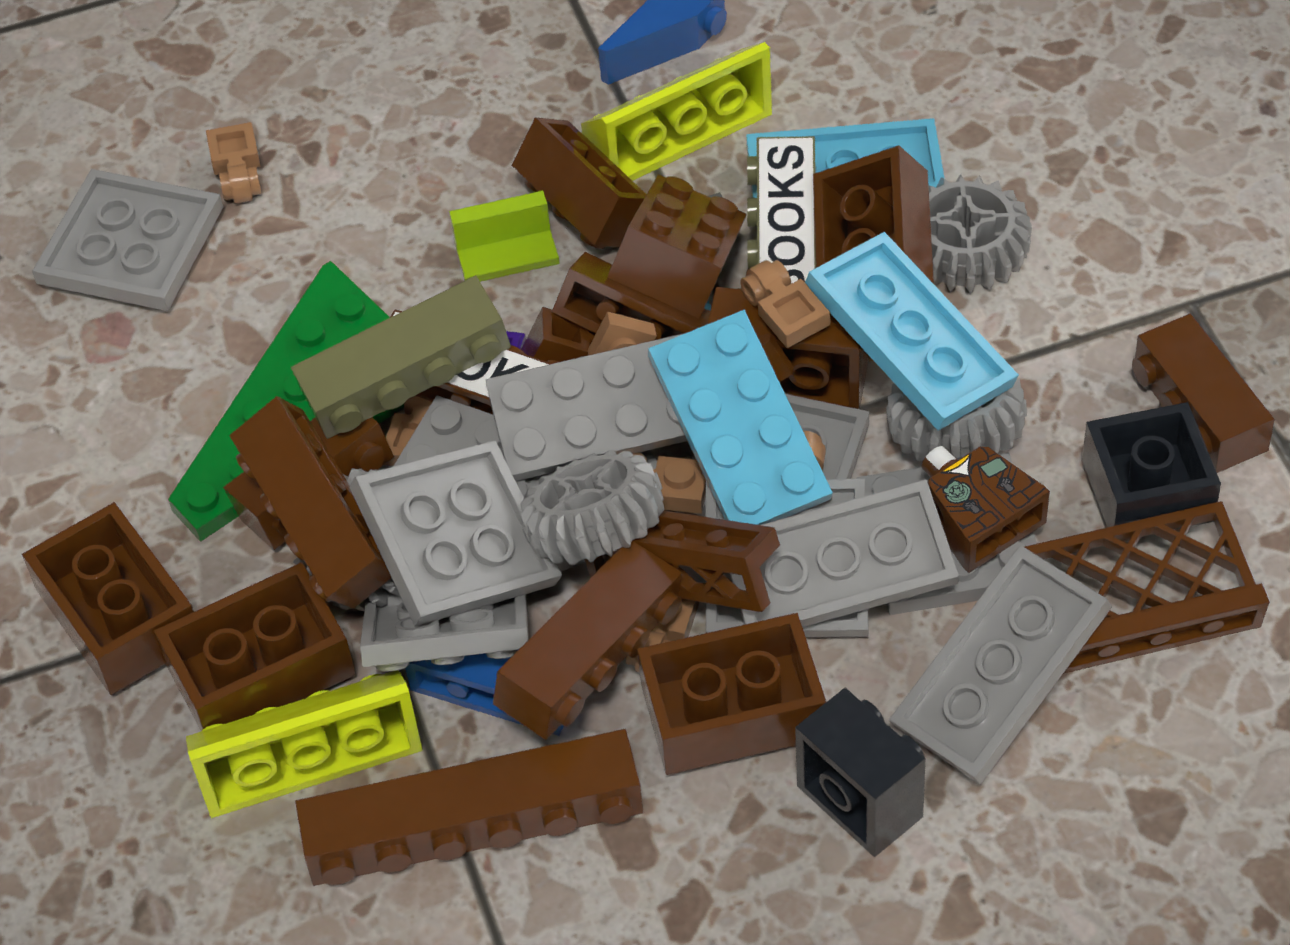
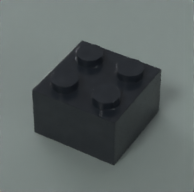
(1148, 464)
(860, 771)

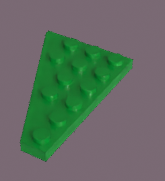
(324, 316)

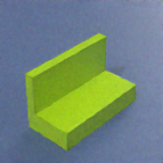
(504, 237)

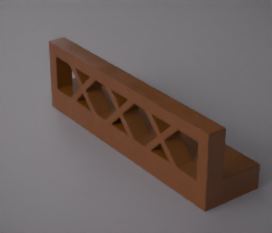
(710, 550)

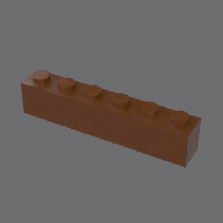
(469, 807)

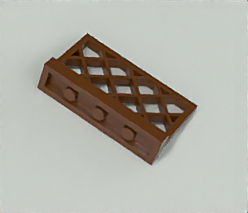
(1164, 623)

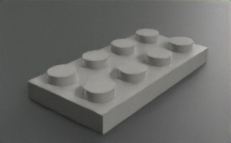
(582, 409)
(855, 556)
(1000, 664)

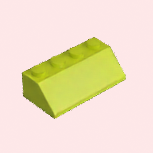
(685, 113)
(304, 743)

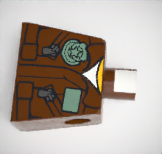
(983, 503)

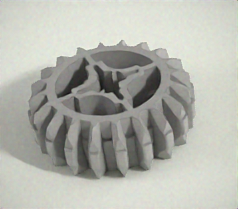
(976, 233)
(989, 425)
(592, 507)

